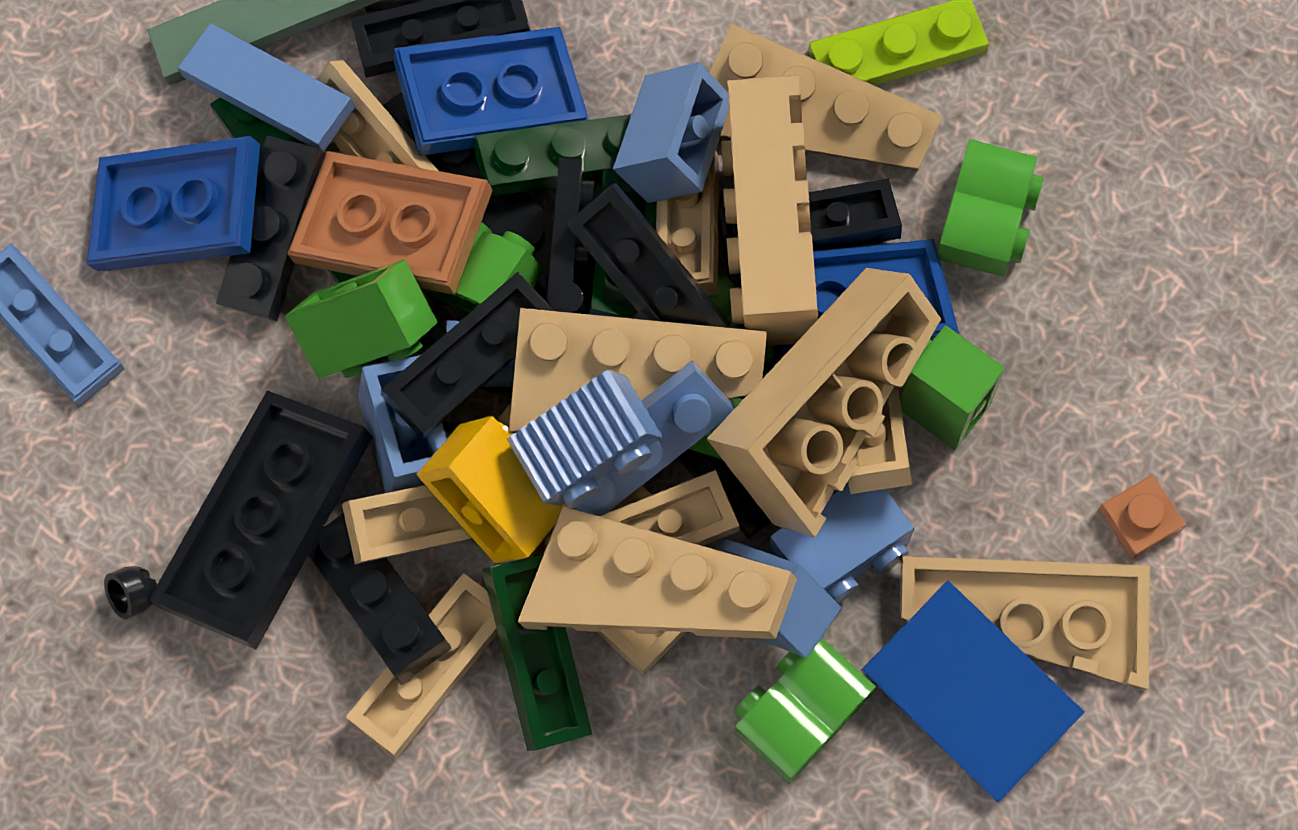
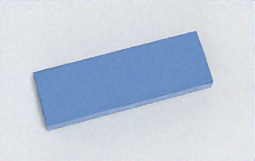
(266, 87)
(52, 330)

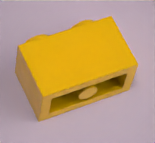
(489, 490)

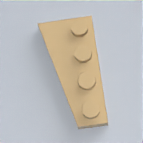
(838, 110)
(569, 349)
(646, 582)
(1053, 611)

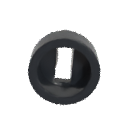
(129, 590)

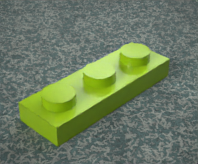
(905, 43)

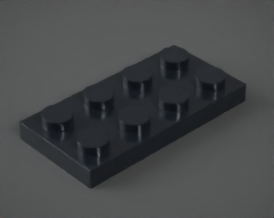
(261, 519)

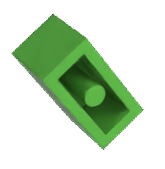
(362, 321)
(950, 387)

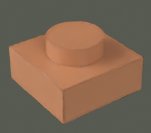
(1142, 516)

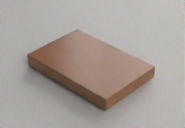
(386, 212)

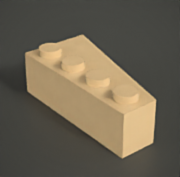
(769, 209)
(828, 392)

